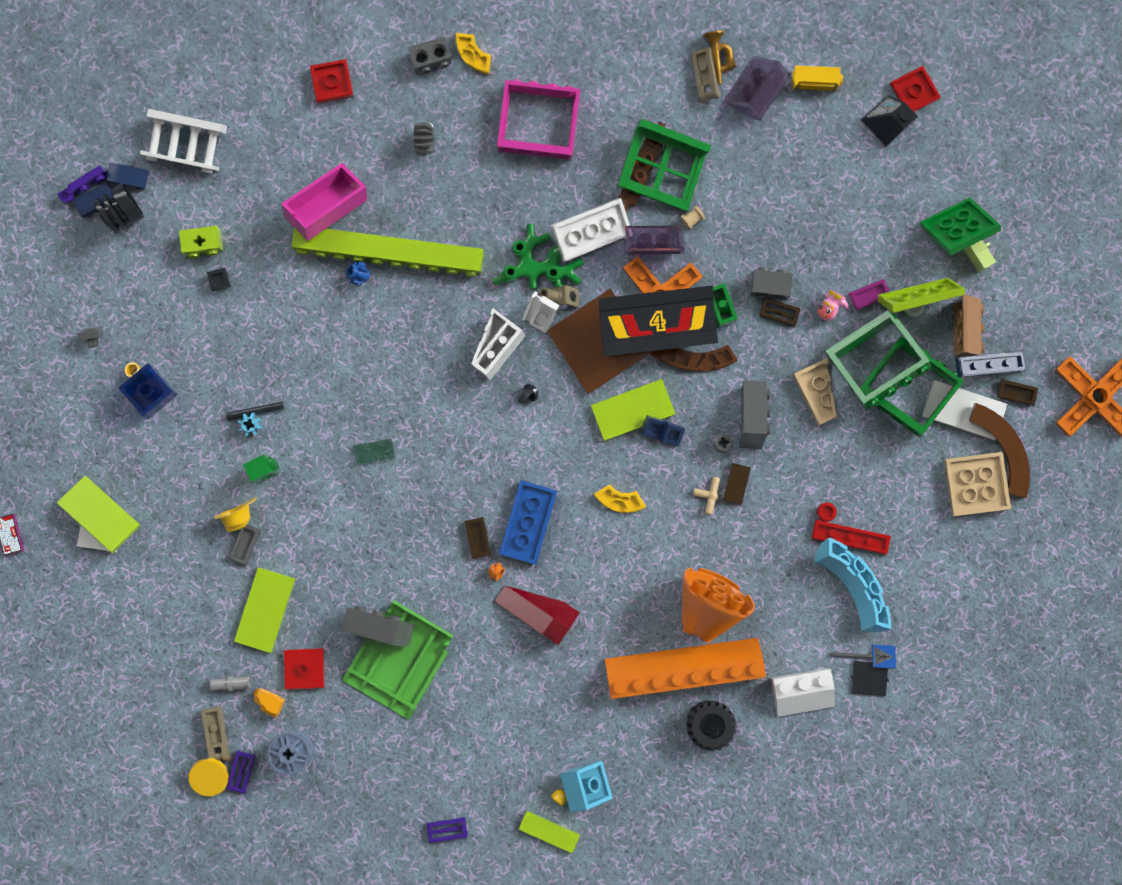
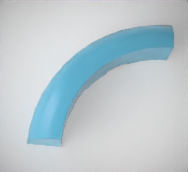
(860, 583)

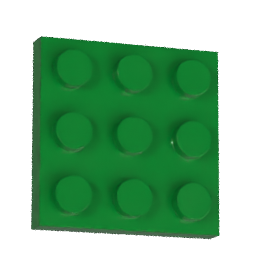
(960, 226)

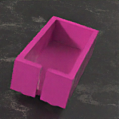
(324, 201)

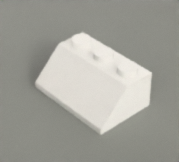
(803, 692)

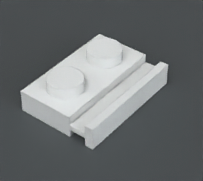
(540, 312)

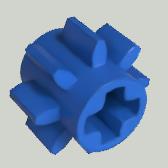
(357, 273)

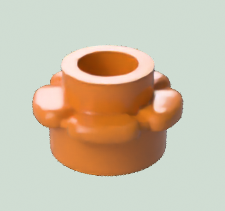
(496, 571)

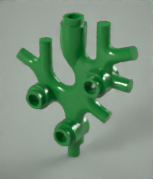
(532, 269)

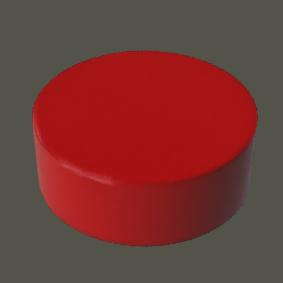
(826, 512)

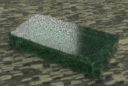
(374, 451)

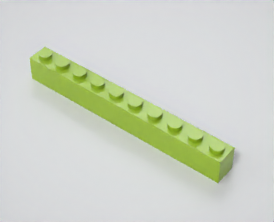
(391, 250)

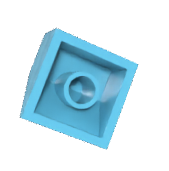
(586, 786)

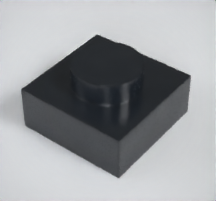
(218, 279)

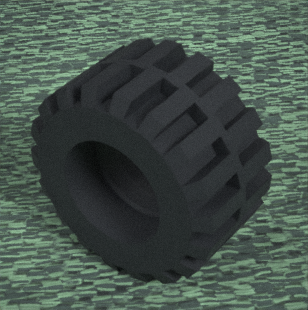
(724, 736)

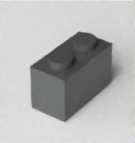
(771, 283)

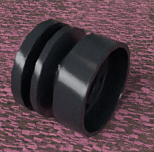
(118, 208)

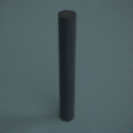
(257, 410)

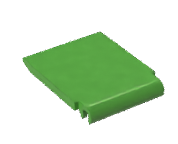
(400, 673)

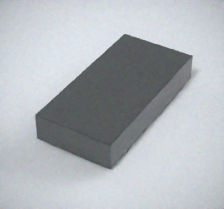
(244, 544)

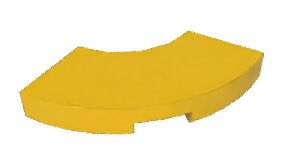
(472, 54)
(619, 501)

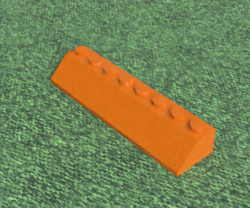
(684, 668)

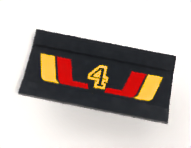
(657, 320)

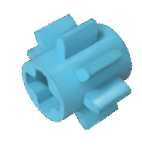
(245, 427)

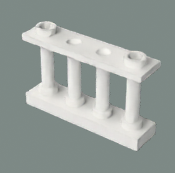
(177, 122)

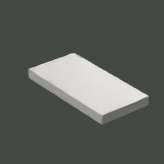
(590, 229)
(959, 408)

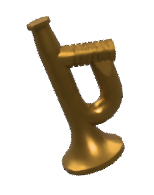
(714, 38)

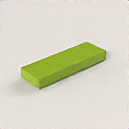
(549, 831)

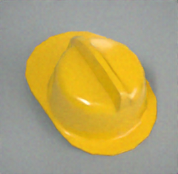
(236, 517)

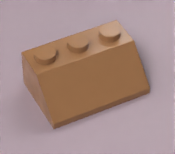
(968, 326)

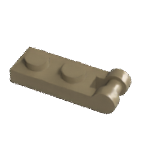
(705, 74)
(215, 733)

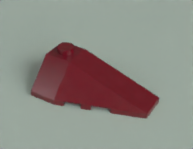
(540, 612)

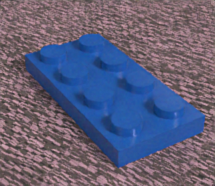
(528, 522)

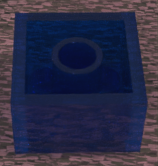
(148, 391)

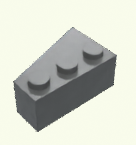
(754, 414)
(377, 627)

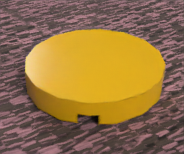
(208, 777)

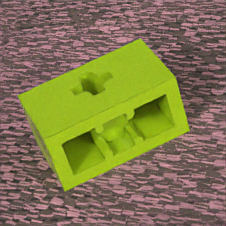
(192, 237)

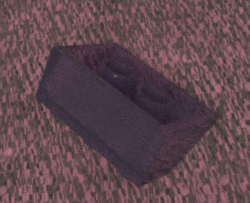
(757, 87)
(653, 241)

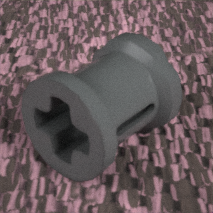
(719, 448)

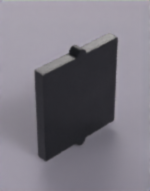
(868, 679)

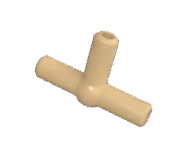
(710, 495)

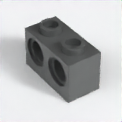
(428, 50)

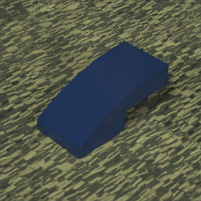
(127, 175)
(662, 430)

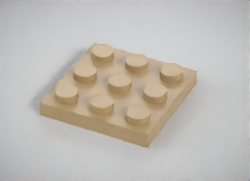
(977, 484)

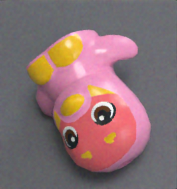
(830, 306)

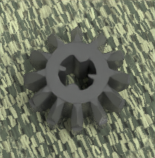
(423, 138)

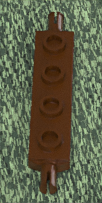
(650, 151)

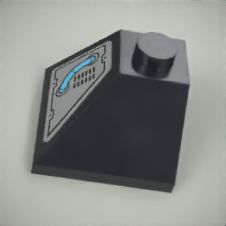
(889, 119)

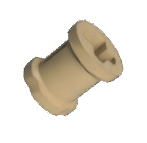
(692, 217)

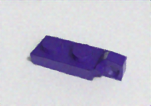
(82, 184)

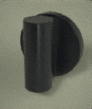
(530, 392)

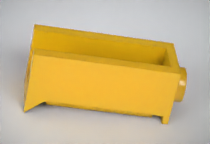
(816, 78)

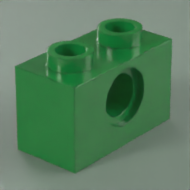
(723, 306)
(261, 468)

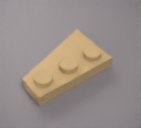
(816, 390)

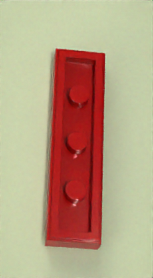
(851, 537)

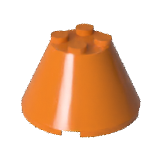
(711, 604)

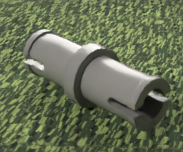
(230, 683)

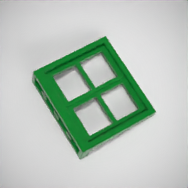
(672, 140)

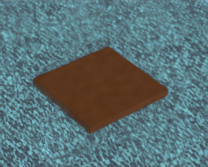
(582, 347)

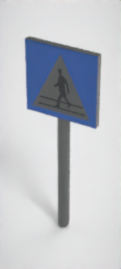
(882, 656)

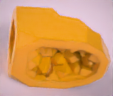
(268, 702)

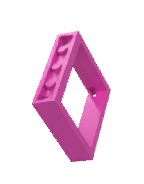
(536, 149)

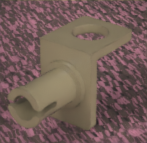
(561, 295)

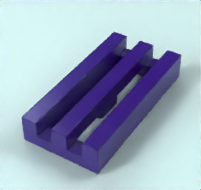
(252, 759)
(444, 822)

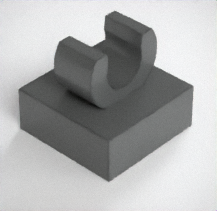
(91, 335)

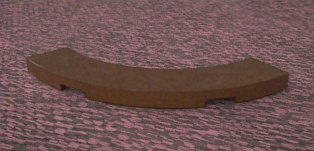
(696, 361)
(1011, 445)

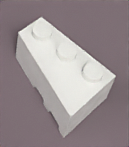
(497, 344)

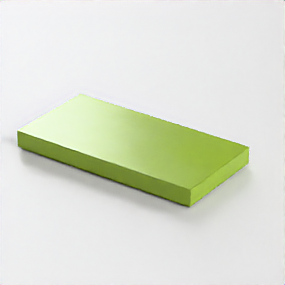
(921, 294)
(629, 409)
(98, 514)
(264, 610)

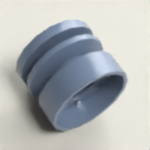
(299, 744)

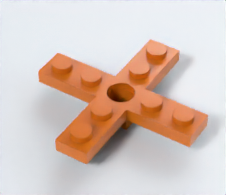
(648, 283)
(1086, 405)

